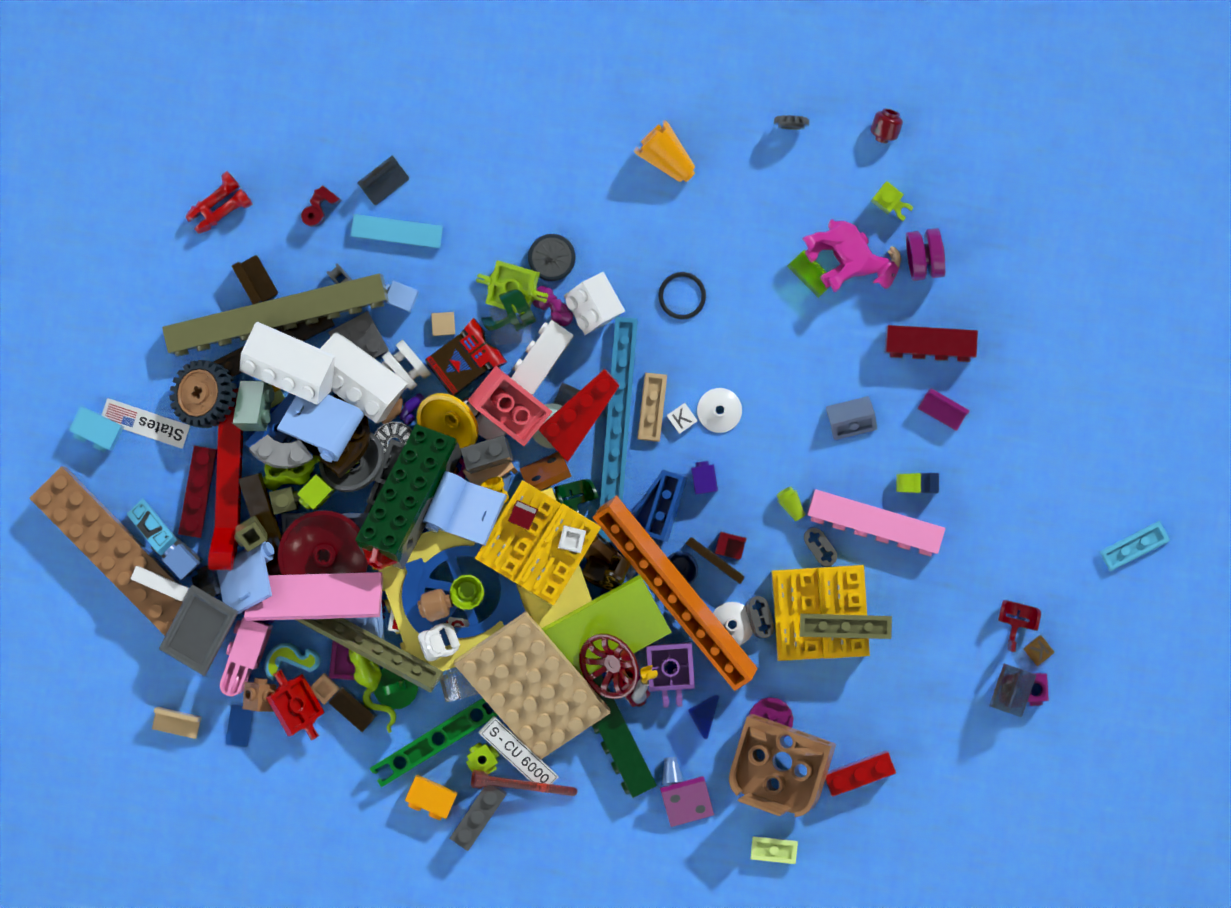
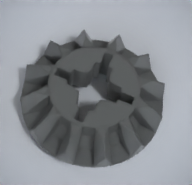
(791, 122)

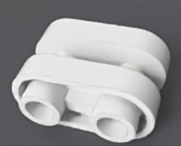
(393, 364)

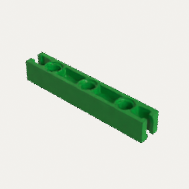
(424, 747)

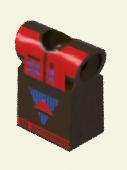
(464, 359)

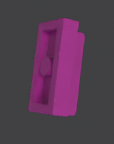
(943, 409)

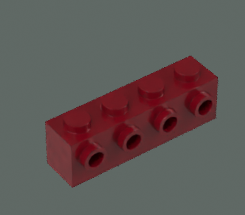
(931, 342)

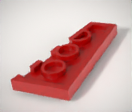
(576, 417)

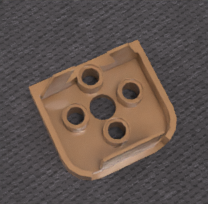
(753, 776)

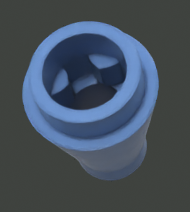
(671, 772)

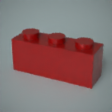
(859, 773)

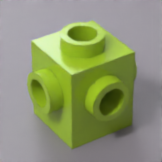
(488, 751)

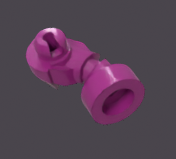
(559, 310)

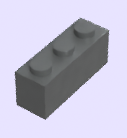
(478, 816)

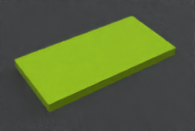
(622, 612)

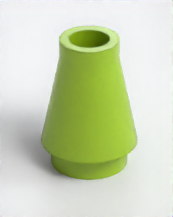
(791, 503)

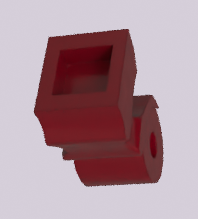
(314, 214)

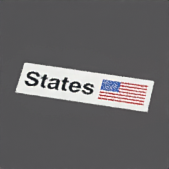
(146, 423)

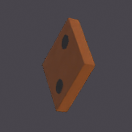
(546, 471)

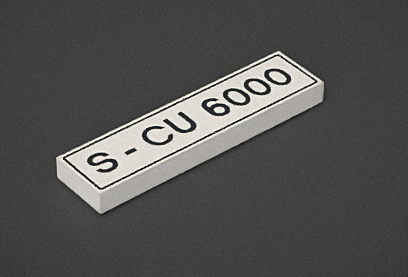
(517, 753)

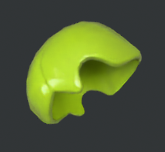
(466, 592)

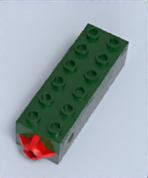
(405, 497)

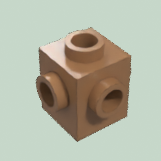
(256, 693)

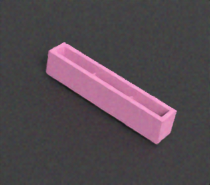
(875, 521)

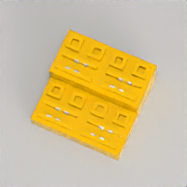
(533, 555)
(817, 591)

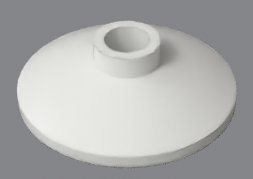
(719, 422)
(738, 613)

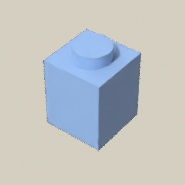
(401, 296)

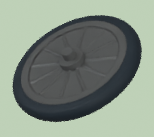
(552, 257)

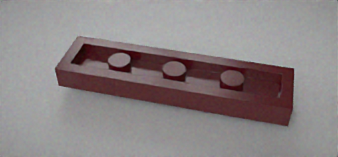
(197, 491)

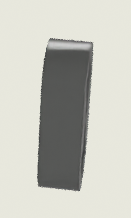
(816, 550)
(754, 617)

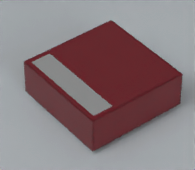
(522, 515)

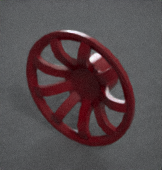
(613, 663)

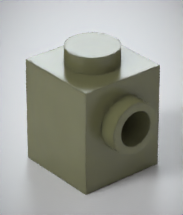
(284, 500)
(250, 534)

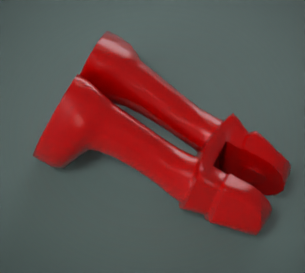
(203, 207)

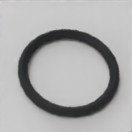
(703, 295)

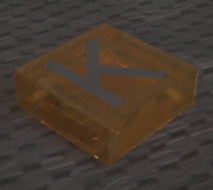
(1038, 650)

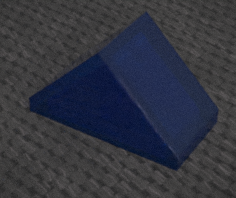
(703, 714)

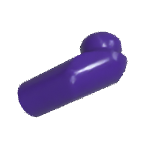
(409, 407)

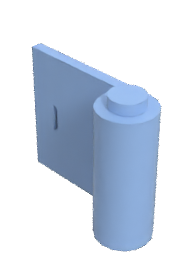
(322, 425)
(463, 509)
(248, 580)

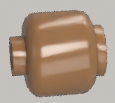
(435, 605)

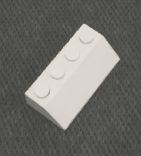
(288, 363)
(363, 379)

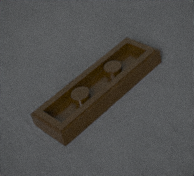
(715, 560)

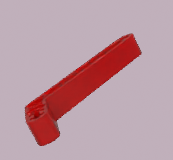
(228, 494)

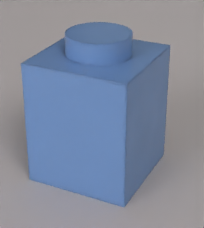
(180, 560)

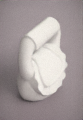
(433, 645)

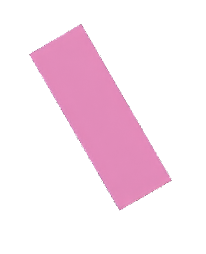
(320, 597)

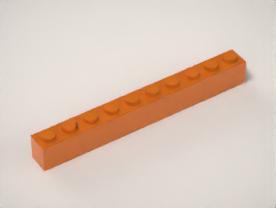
(675, 593)

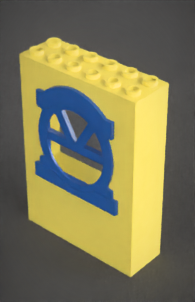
(432, 549)

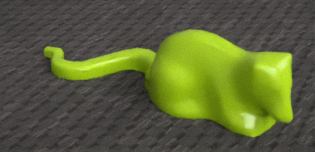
(279, 476)
(369, 675)

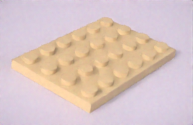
(532, 686)

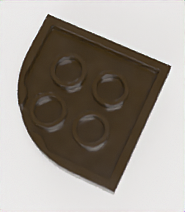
(352, 453)

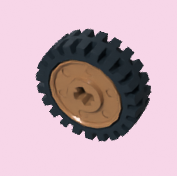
(203, 394)

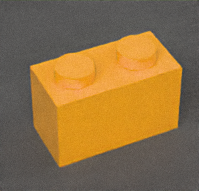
(430, 797)

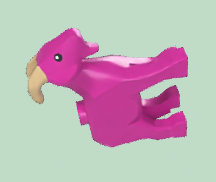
(853, 255)

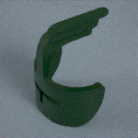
(518, 300)
(582, 486)

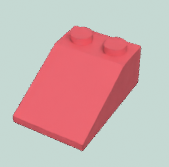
(509, 406)

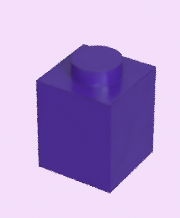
(704, 478)

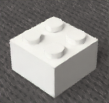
(593, 303)

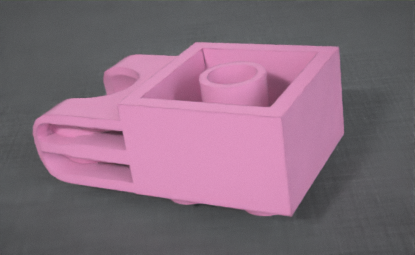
(244, 655)

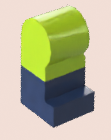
(917, 483)

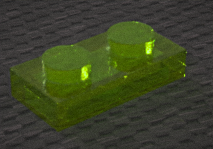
(808, 273)

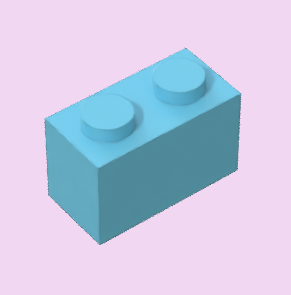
(95, 428)

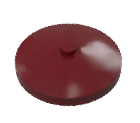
(321, 545)

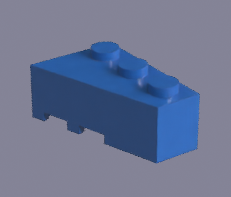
(660, 505)

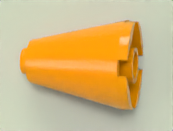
(666, 153)

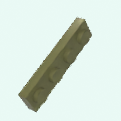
(845, 626)

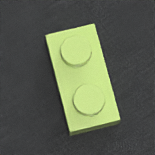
(774, 850)

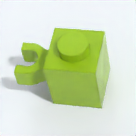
(889, 199)

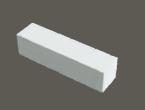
(159, 583)

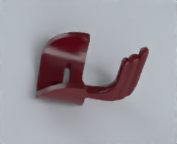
(1026, 611)

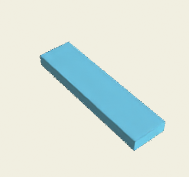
(396, 231)

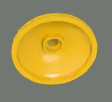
(450, 417)

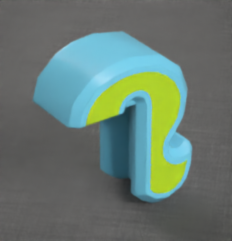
(291, 654)

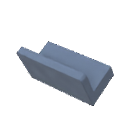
(851, 418)

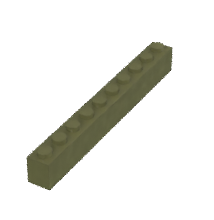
(276, 313)

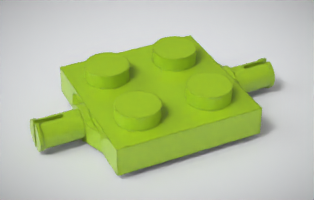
(511, 277)

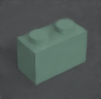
(253, 406)

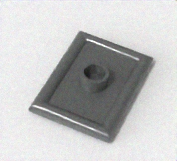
(198, 630)

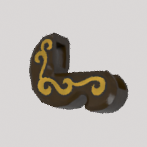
(606, 575)

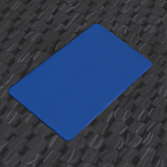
(239, 726)

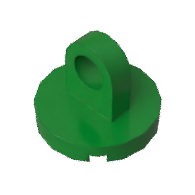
(395, 690)

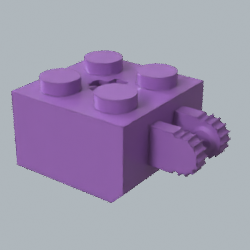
(680, 678)

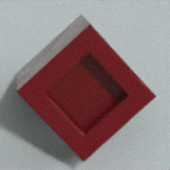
(730, 545)

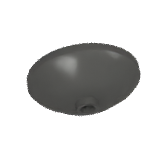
(359, 477)

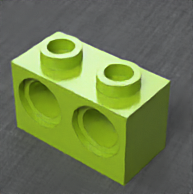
(315, 493)

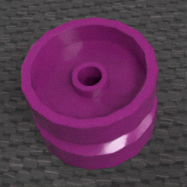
(925, 254)

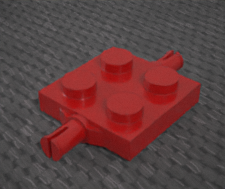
(295, 705)

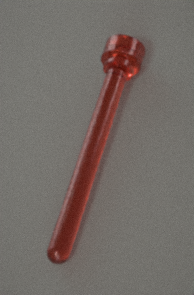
(481, 779)

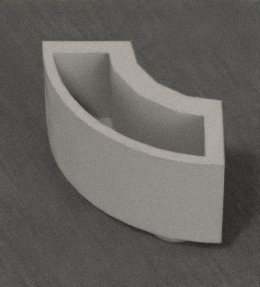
(281, 454)

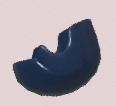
(685, 564)

